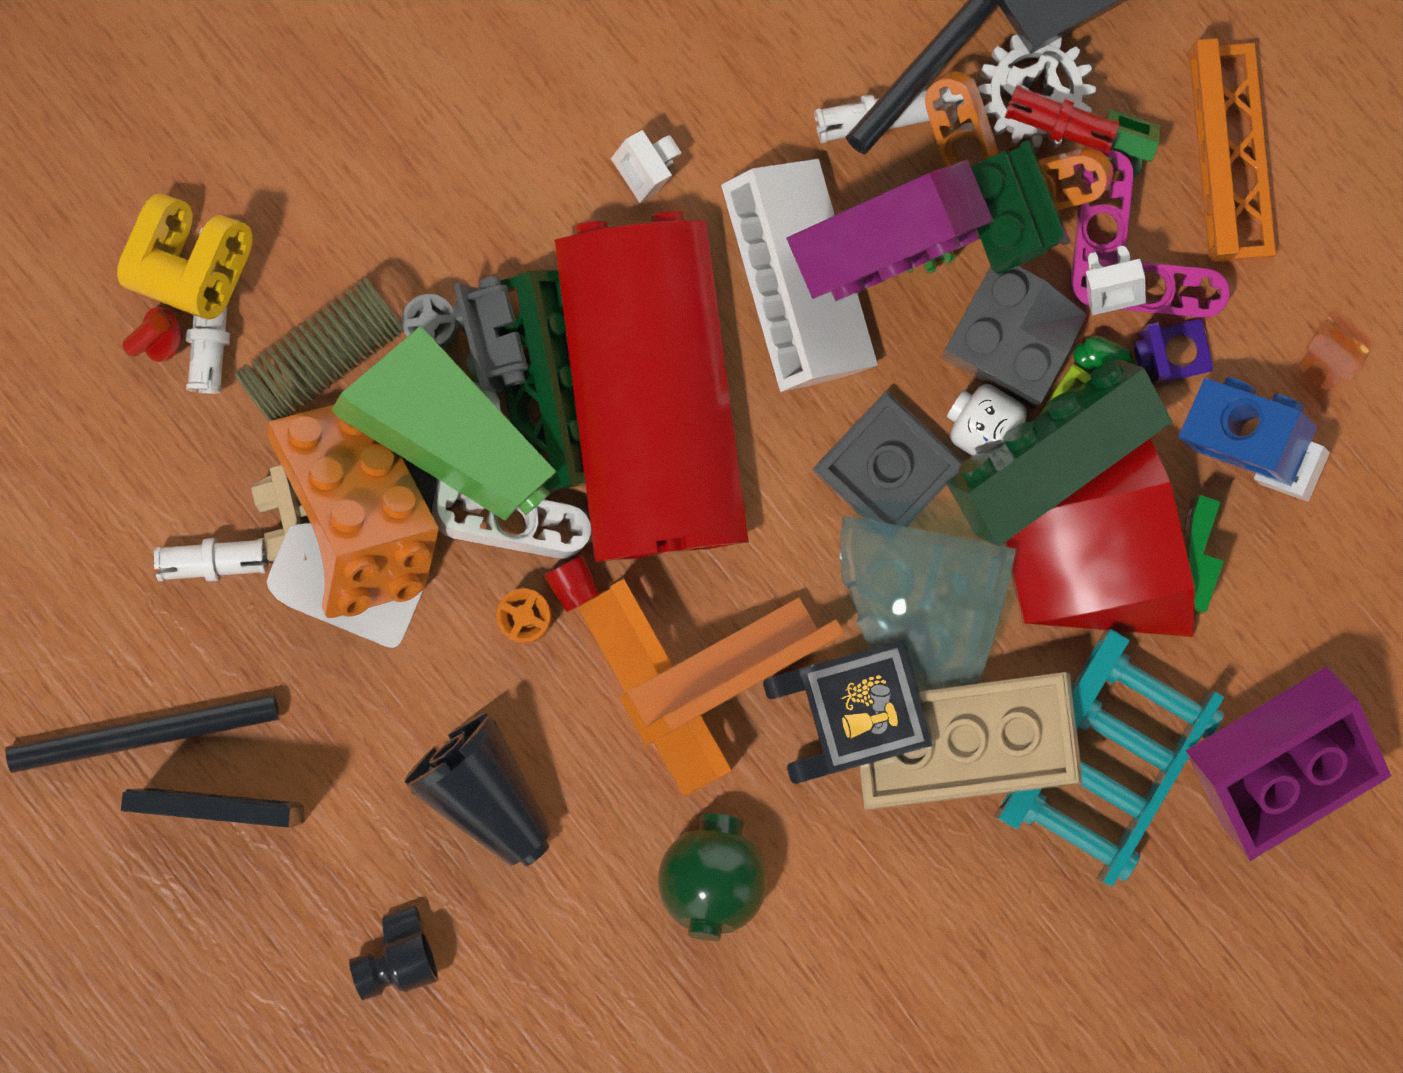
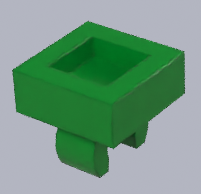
(1135, 138)

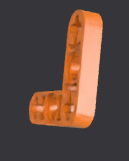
(944, 115)

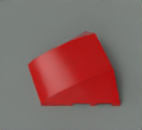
(1109, 555)

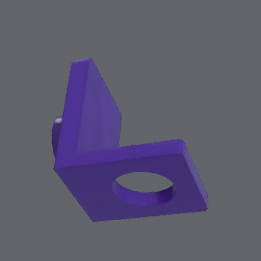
(1152, 356)

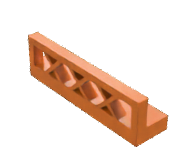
(1215, 151)
(638, 657)
(725, 670)

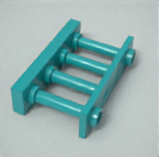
(1111, 664)

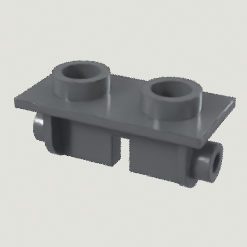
(491, 356)

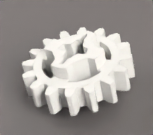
(1006, 78)

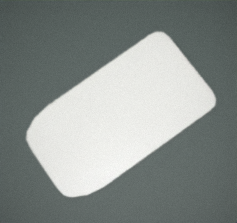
(302, 586)

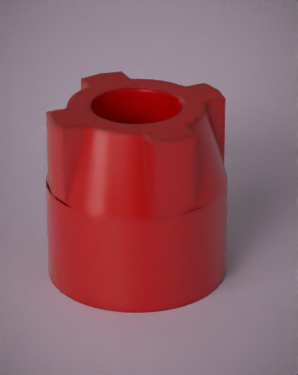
(572, 583)

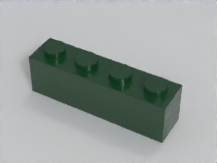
(1058, 451)

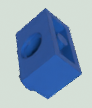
(1270, 450)

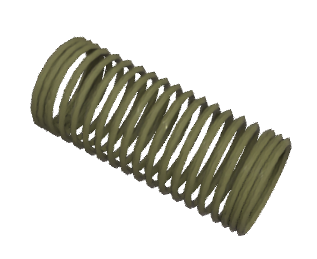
(376, 315)

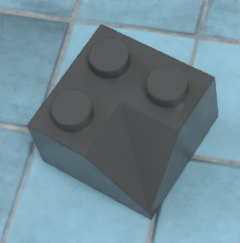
(1015, 334)

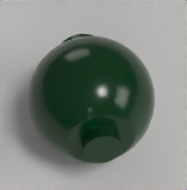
(713, 878)

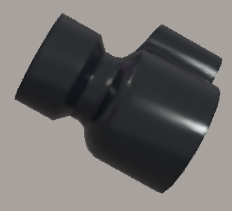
(405, 958)

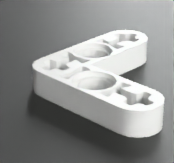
(548, 541)

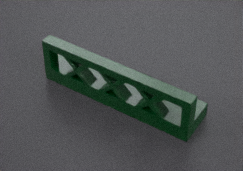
(548, 377)

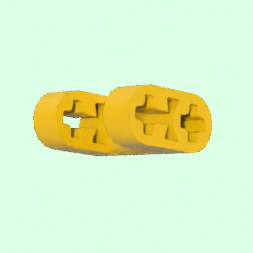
(177, 281)

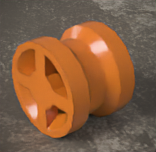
(516, 612)

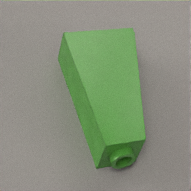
(446, 426)

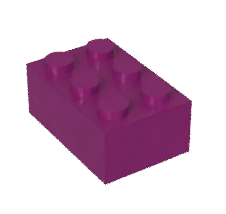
(891, 232)
(1289, 763)

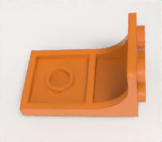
(362, 508)

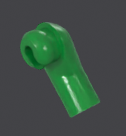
(1098, 351)

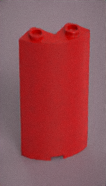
(650, 388)

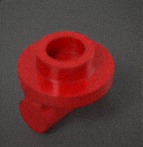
(157, 336)

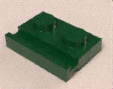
(1021, 209)

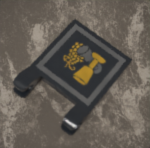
(861, 708)

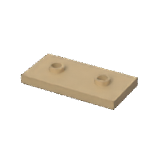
(985, 743)

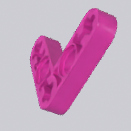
(1108, 253)

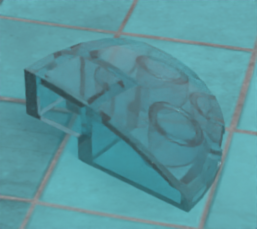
(930, 591)

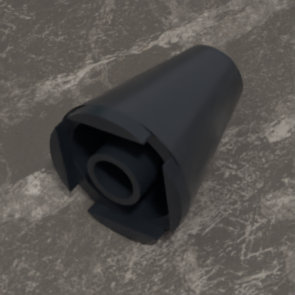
(483, 792)

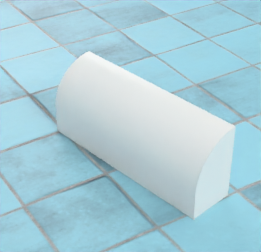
(805, 336)

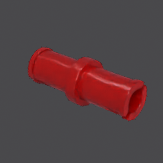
(1061, 119)

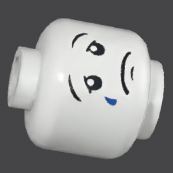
(984, 418)

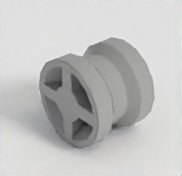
(429, 313)

